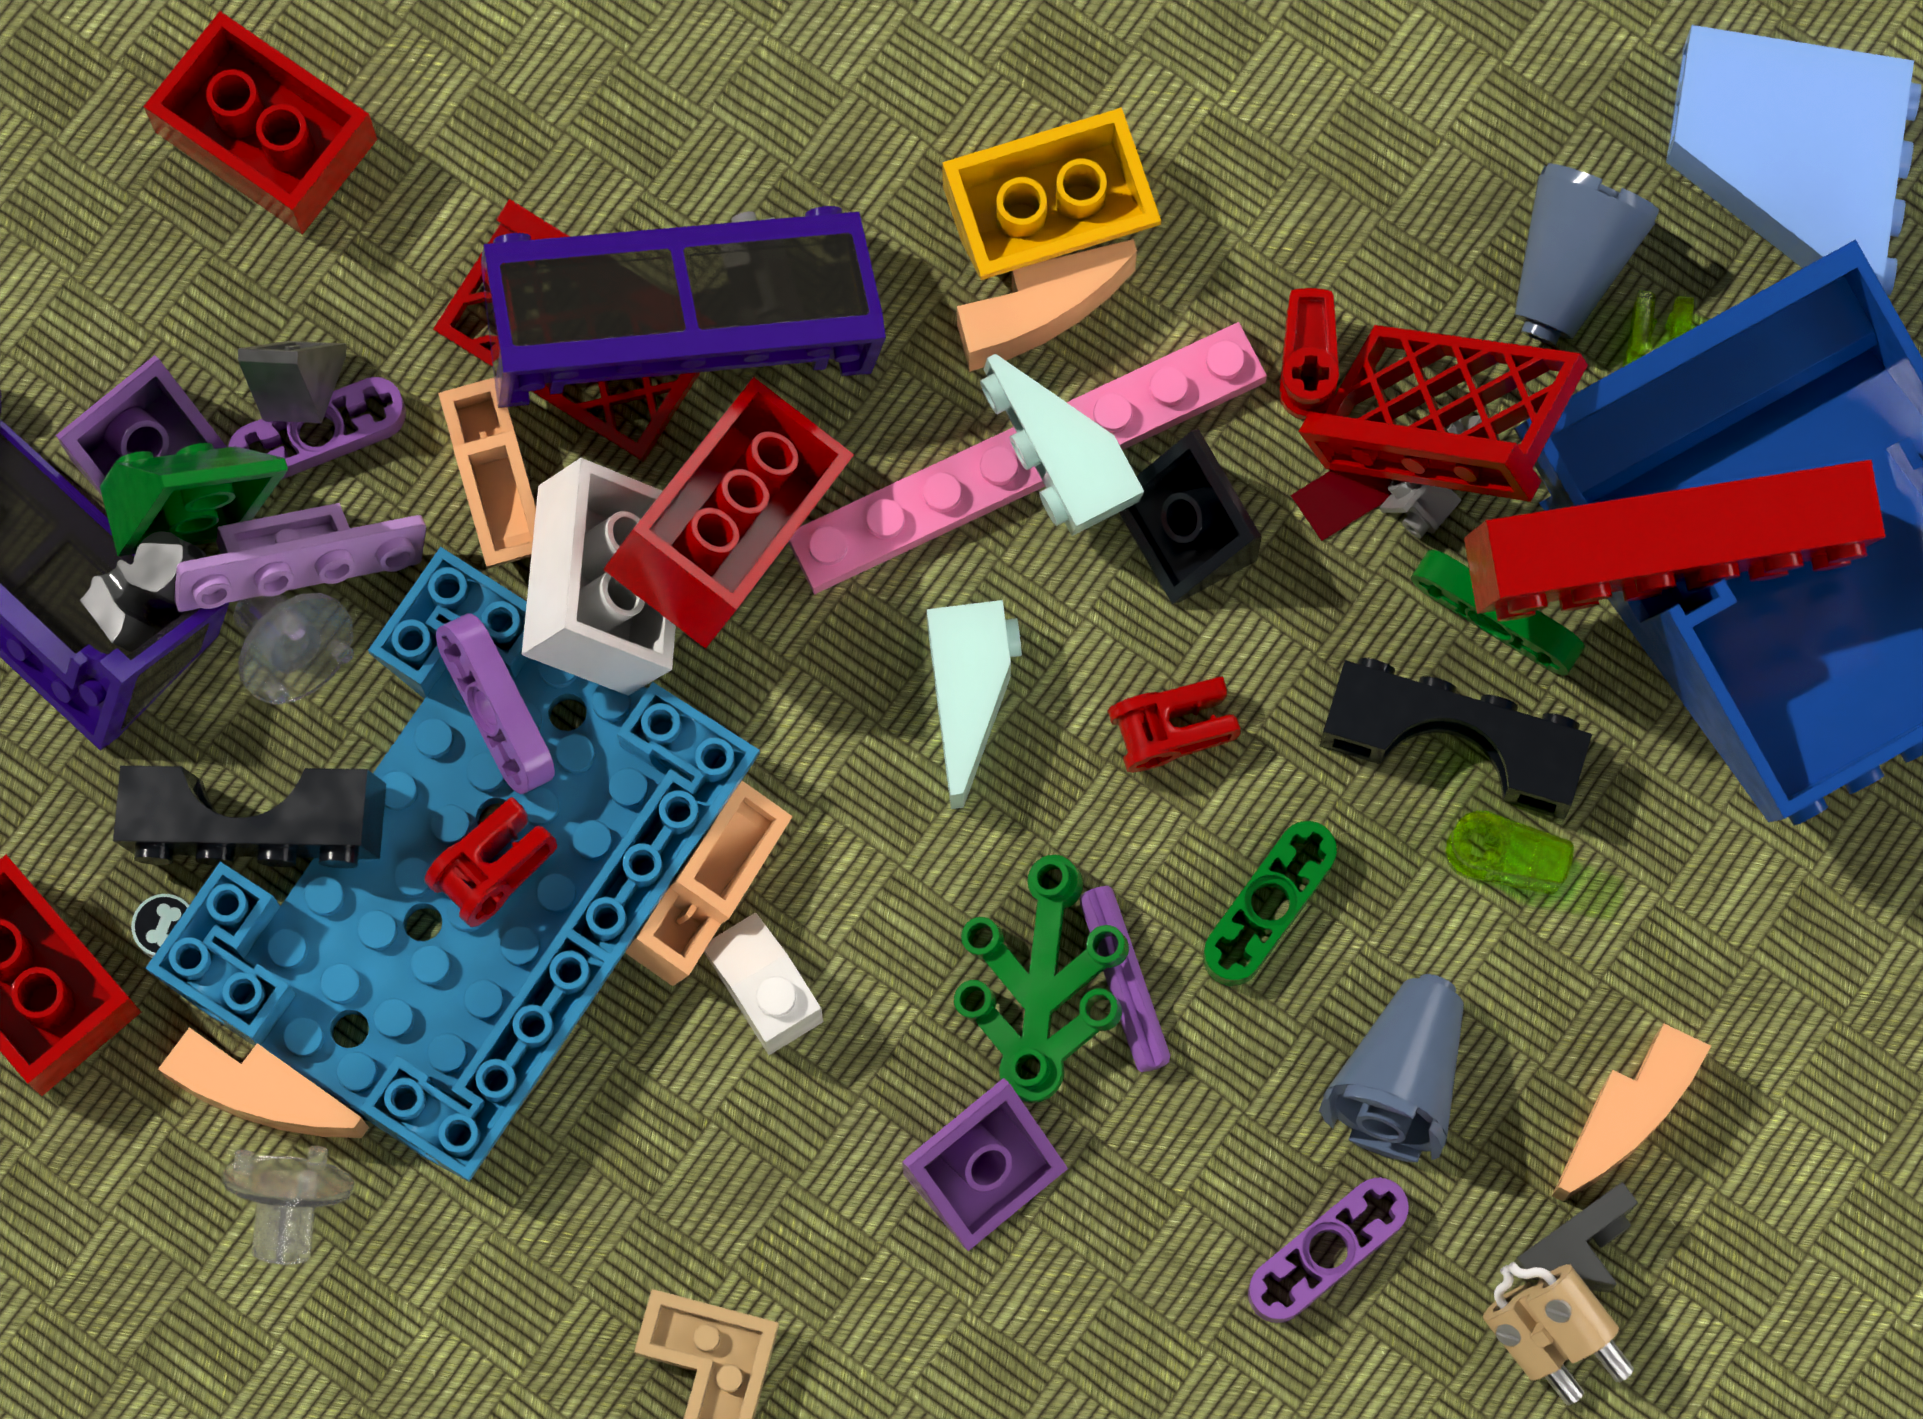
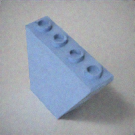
(1797, 140)

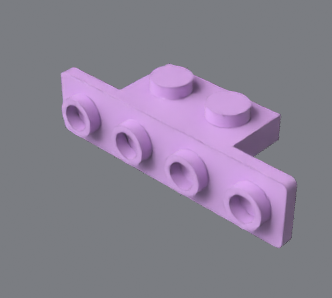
(295, 553)

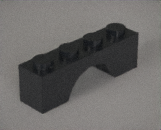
(1533, 756)
(325, 817)

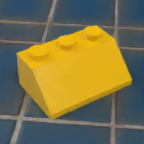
(1049, 194)

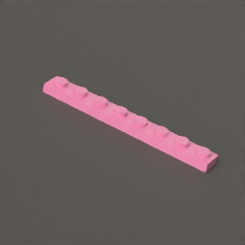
(993, 476)

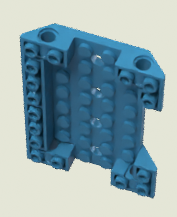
(480, 1009)

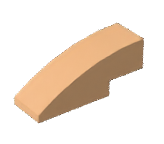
(1043, 302)
(491, 471)
(709, 885)
(258, 1089)
(1631, 1109)

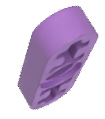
(366, 433)
(495, 703)
(1376, 1232)

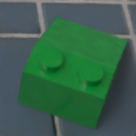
(186, 492)

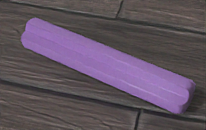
(1127, 983)

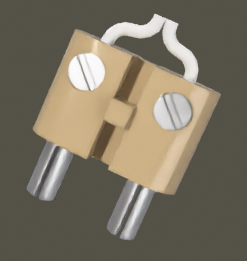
(1554, 1324)

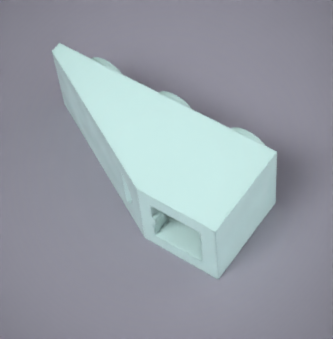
(1075, 457)

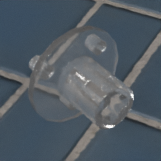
(291, 644)
(286, 1199)

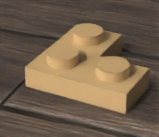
(719, 1344)

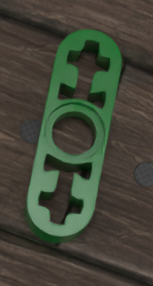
(1534, 636)
(1310, 875)

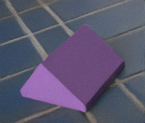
(137, 415)
(984, 1165)

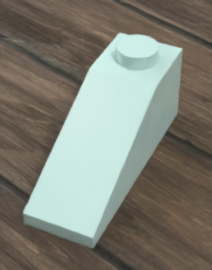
(971, 674)

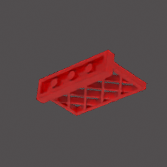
(520, 220)
(1425, 450)

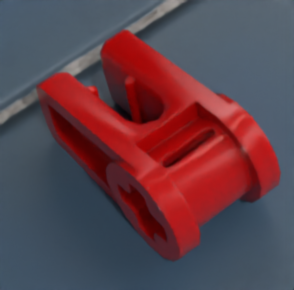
(1309, 351)
(1152, 737)
(490, 881)

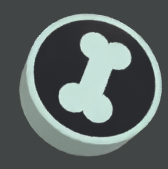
(155, 921)

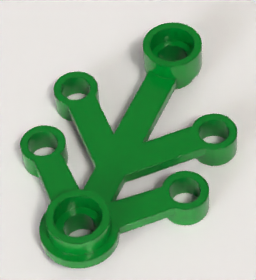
(1042, 988)

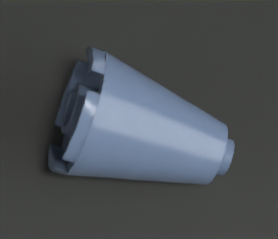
(1575, 249)
(1402, 1074)

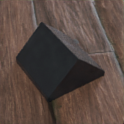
(1191, 520)

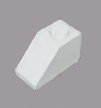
(764, 983)

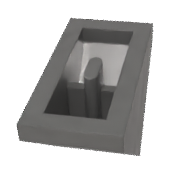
(292, 378)

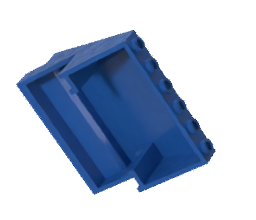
(1805, 671)

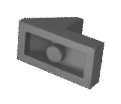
(1569, 1243)

